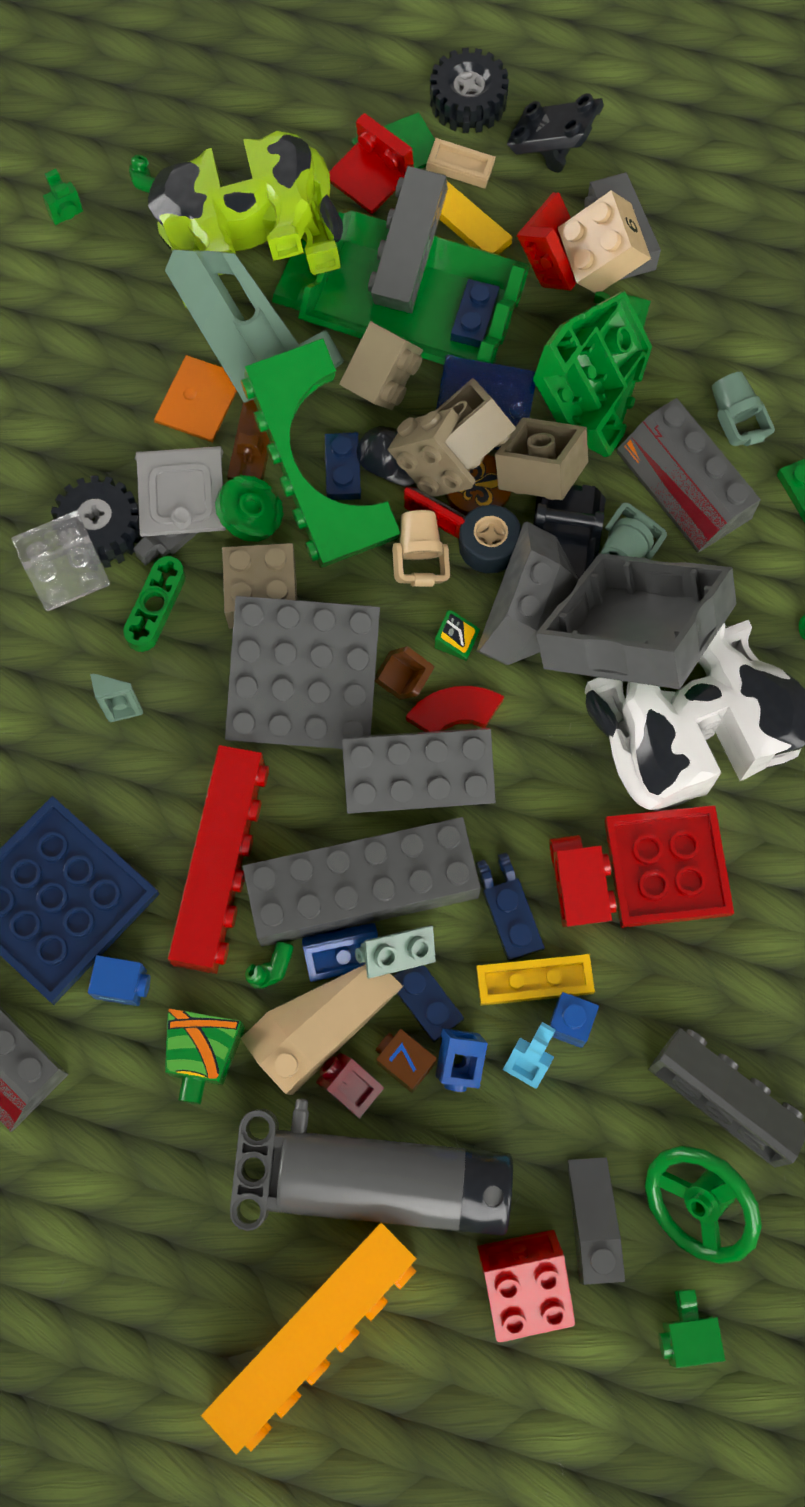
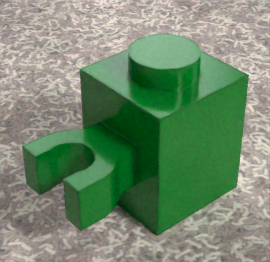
(692, 1338)

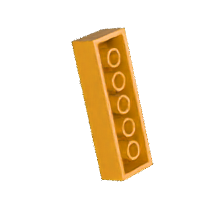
(302, 1345)

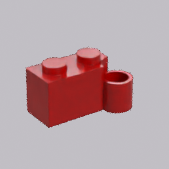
(581, 881)

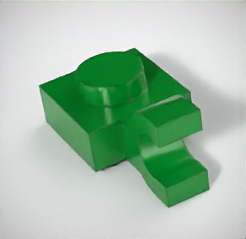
(63, 199)

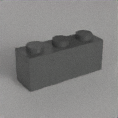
(622, 186)

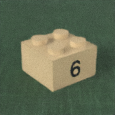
(604, 242)

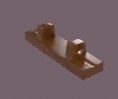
(249, 448)

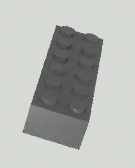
(361, 881)

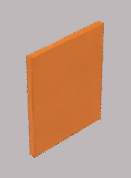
(197, 399)

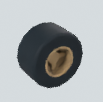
(488, 525)

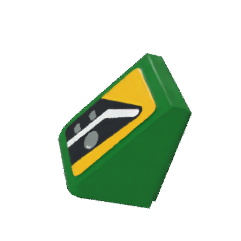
(456, 636)

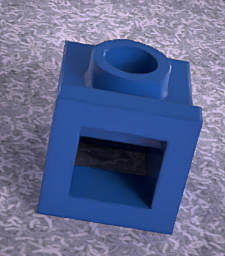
(469, 1070)

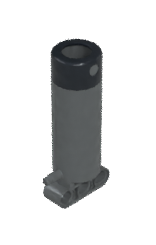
(370, 1179)

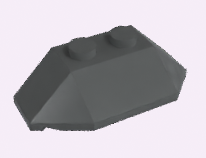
(530, 591)

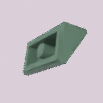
(115, 698)

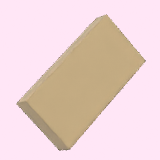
(460, 163)

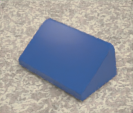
(334, 951)

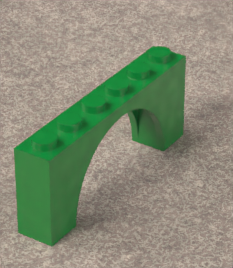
(278, 390)

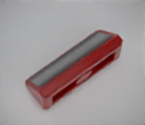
(447, 517)

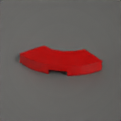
(454, 707)

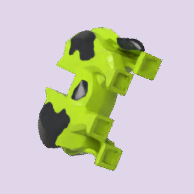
(278, 205)

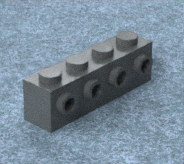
(408, 240)

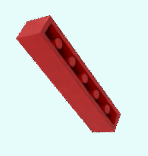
(218, 860)

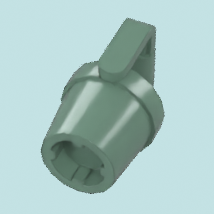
(737, 403)
(633, 534)

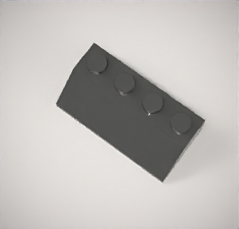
(730, 1098)

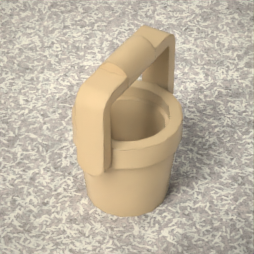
(418, 542)

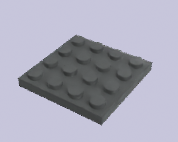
(301, 672)

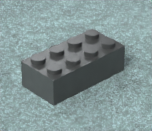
(418, 770)

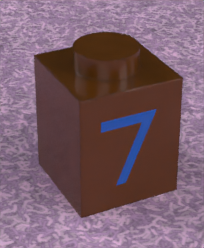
(404, 1059)

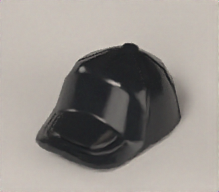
(375, 457)

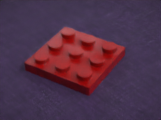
(668, 866)

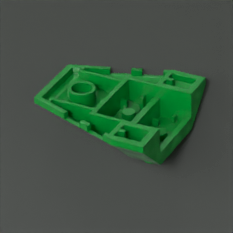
(593, 369)

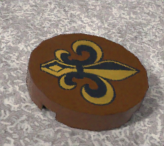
(483, 492)

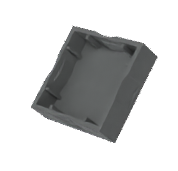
(638, 620)

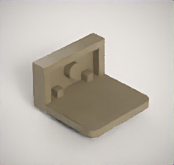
(426, 457)

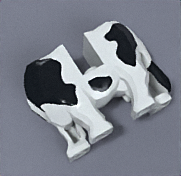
(663, 734)

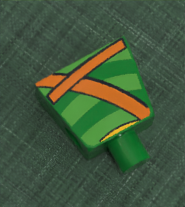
(200, 1050)

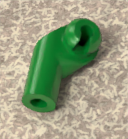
(140, 173)
(271, 971)

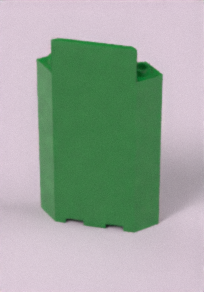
(344, 304)

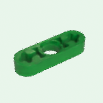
(158, 618)

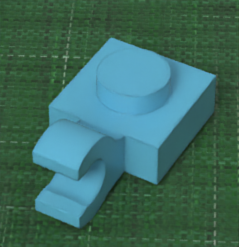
(529, 1060)

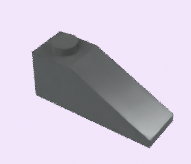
(595, 1222)

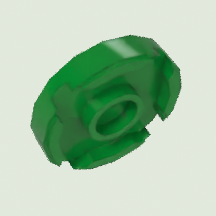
(249, 508)

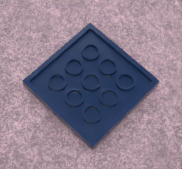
(63, 899)

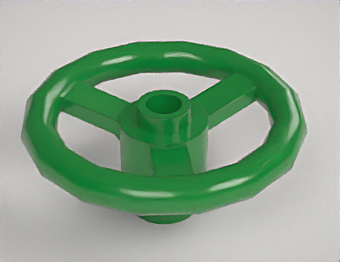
(705, 1201)

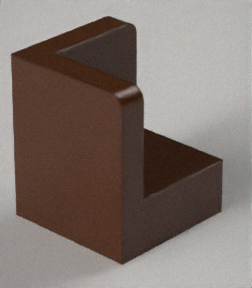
(403, 673)

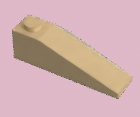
(310, 1029)

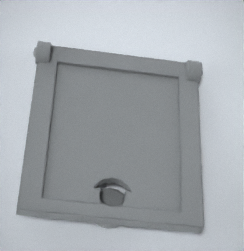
(179, 490)

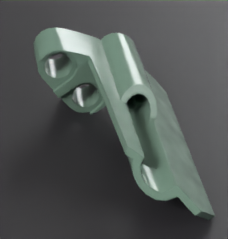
(221, 322)

